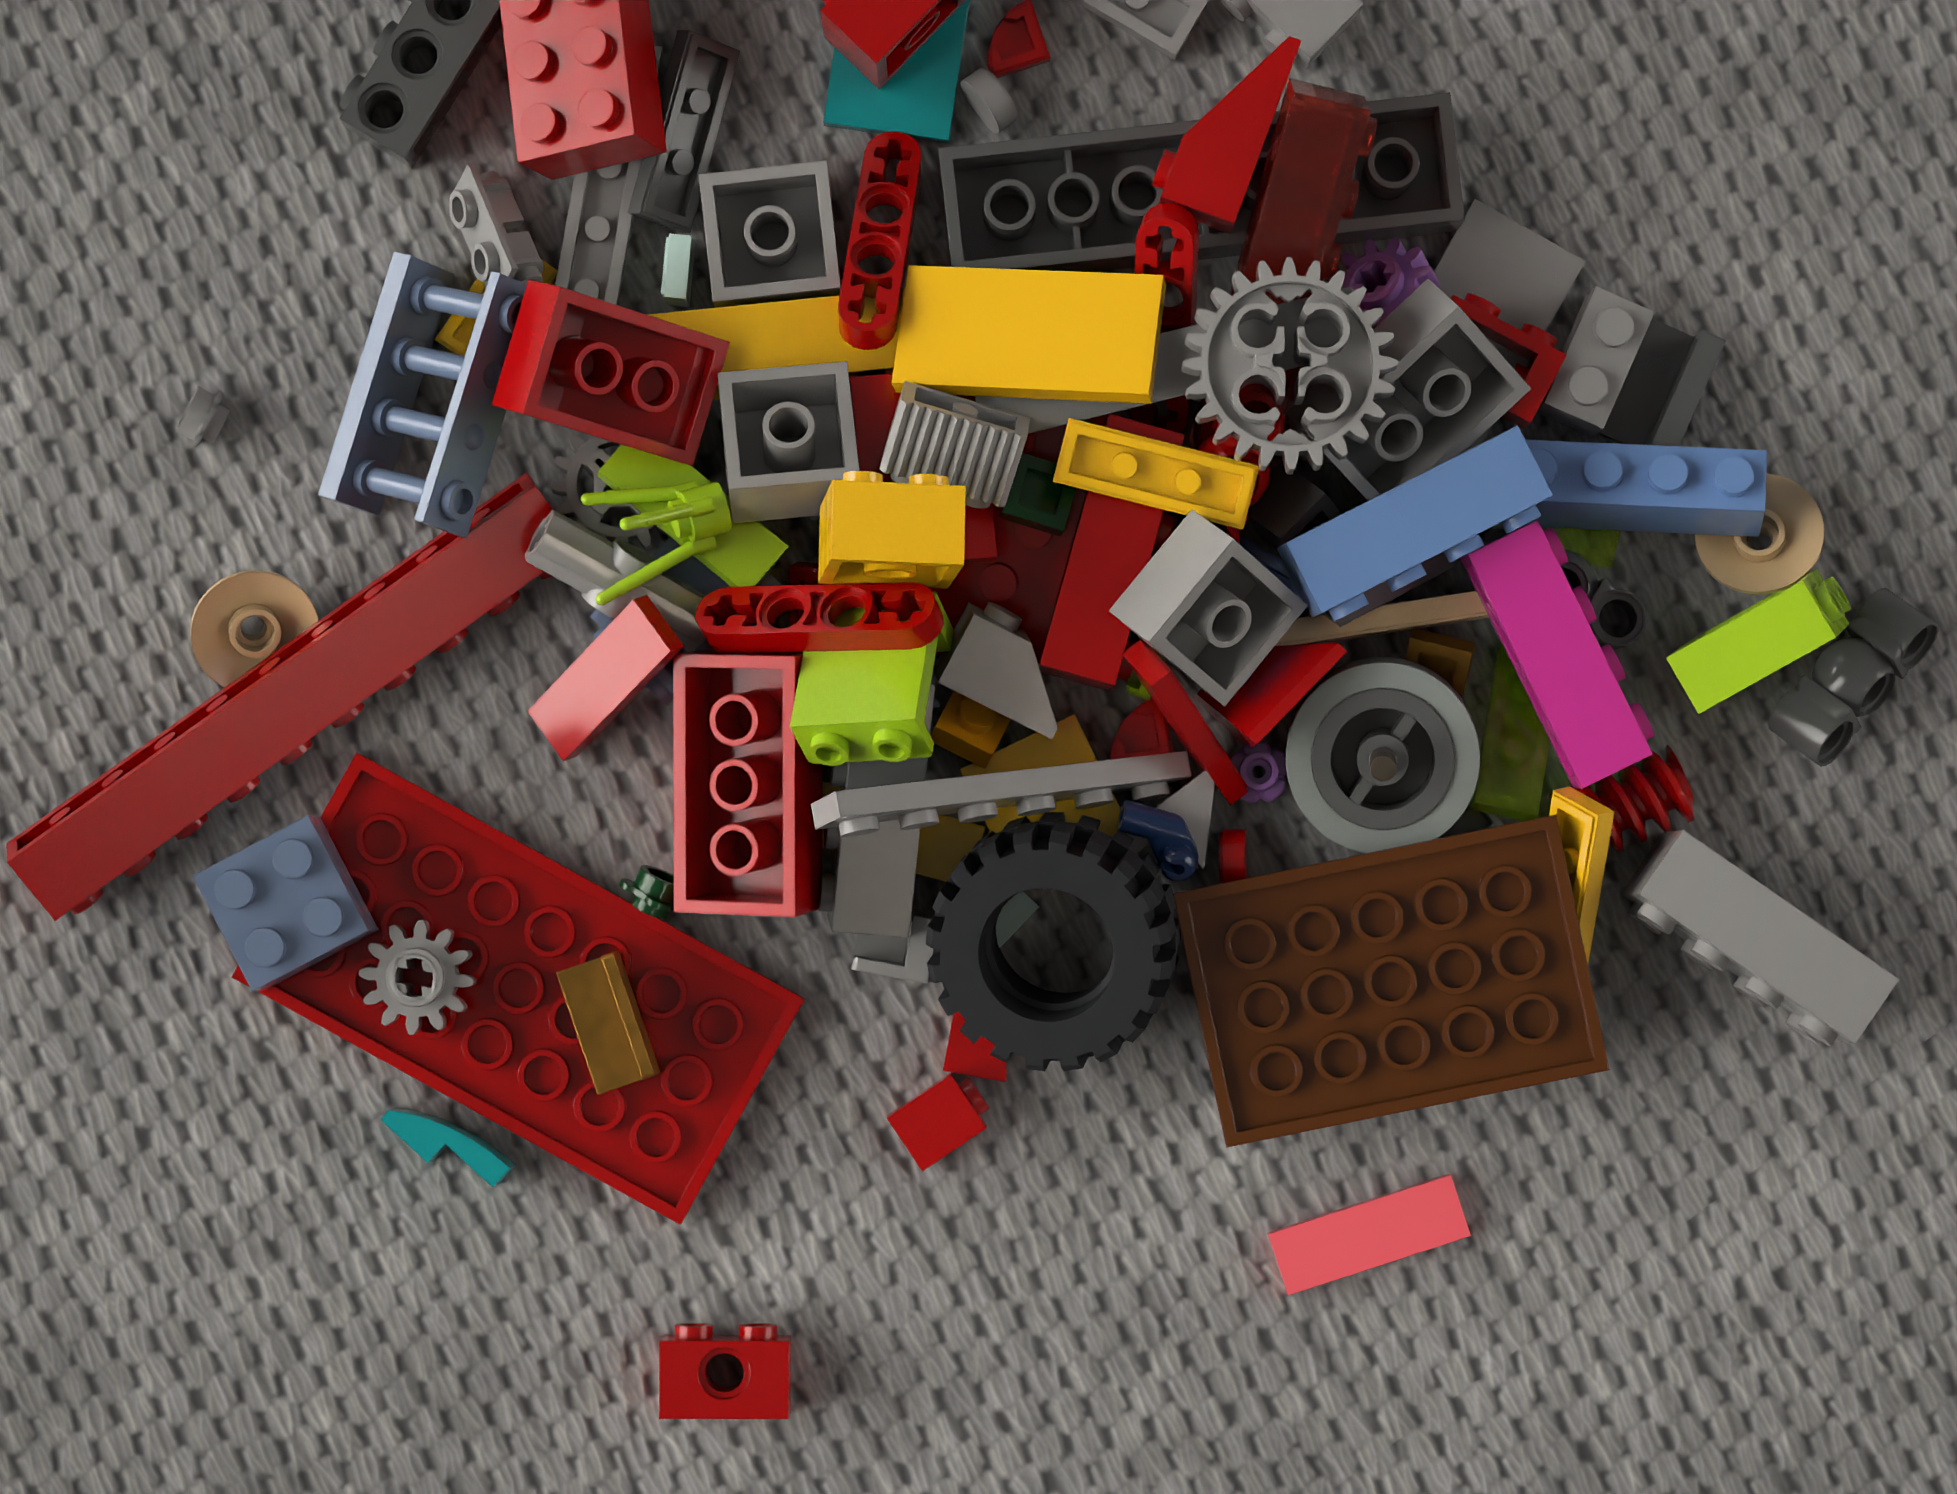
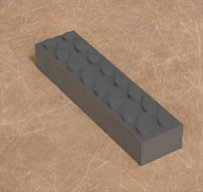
(1084, 194)

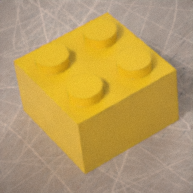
(891, 530)

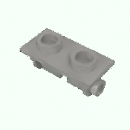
(483, 212)

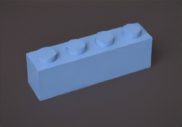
(1652, 488)
(1415, 522)

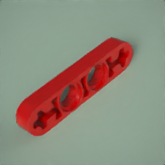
(880, 239)
(1182, 273)
(821, 608)

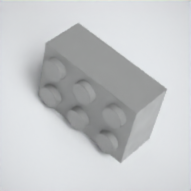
(1444, 397)

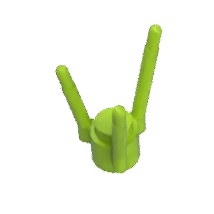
(691, 509)

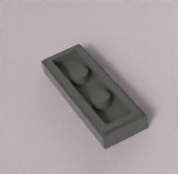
(692, 112)

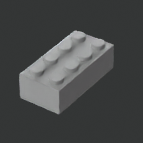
(1758, 937)

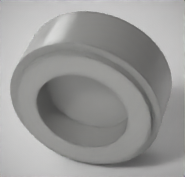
(989, 100)

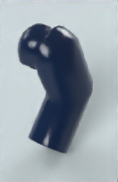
(1167, 837)

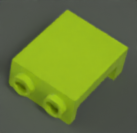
(866, 700)

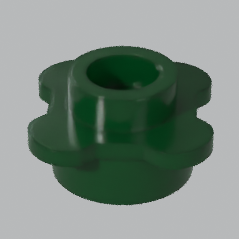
(652, 891)

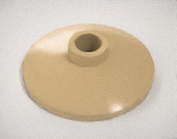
(1797, 541)
(216, 624)

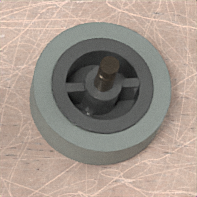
(1382, 754)

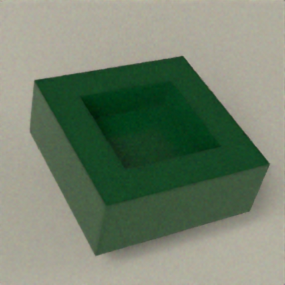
(1036, 499)

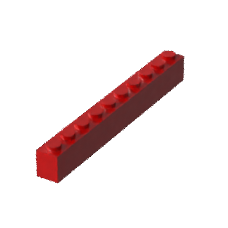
(281, 705)

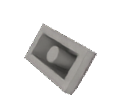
(997, 667)

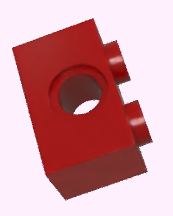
(690, 1392)

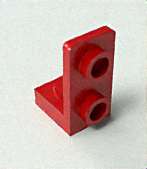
(1527, 342)

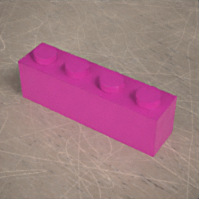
(1558, 655)

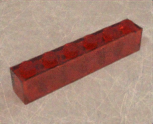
(1303, 197)

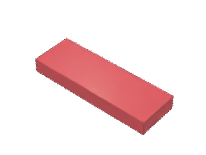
(1368, 1234)

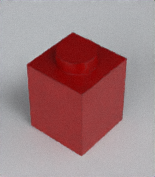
(939, 1119)

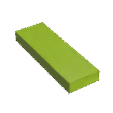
(740, 555)

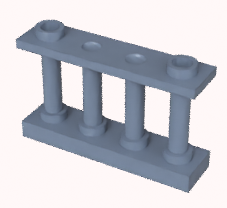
(388, 383)

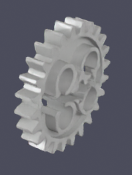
(1348, 366)

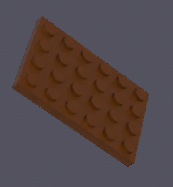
(1391, 981)

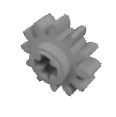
(400, 994)

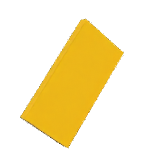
(1030, 333)

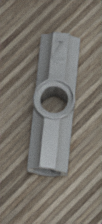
(595, 564)

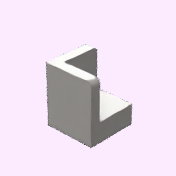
(895, 956)

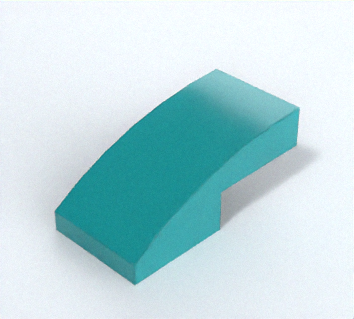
(431, 1135)

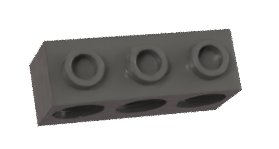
(426, 95)

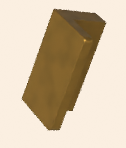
(608, 1022)

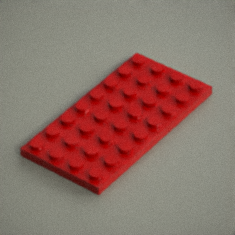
(516, 1042)

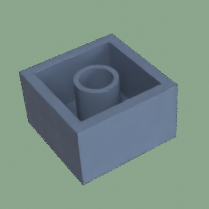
(285, 903)

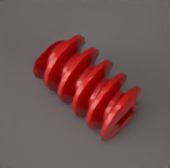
(1644, 796)

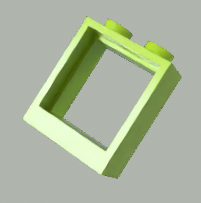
(1760, 640)

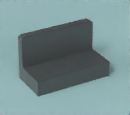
(1663, 386)

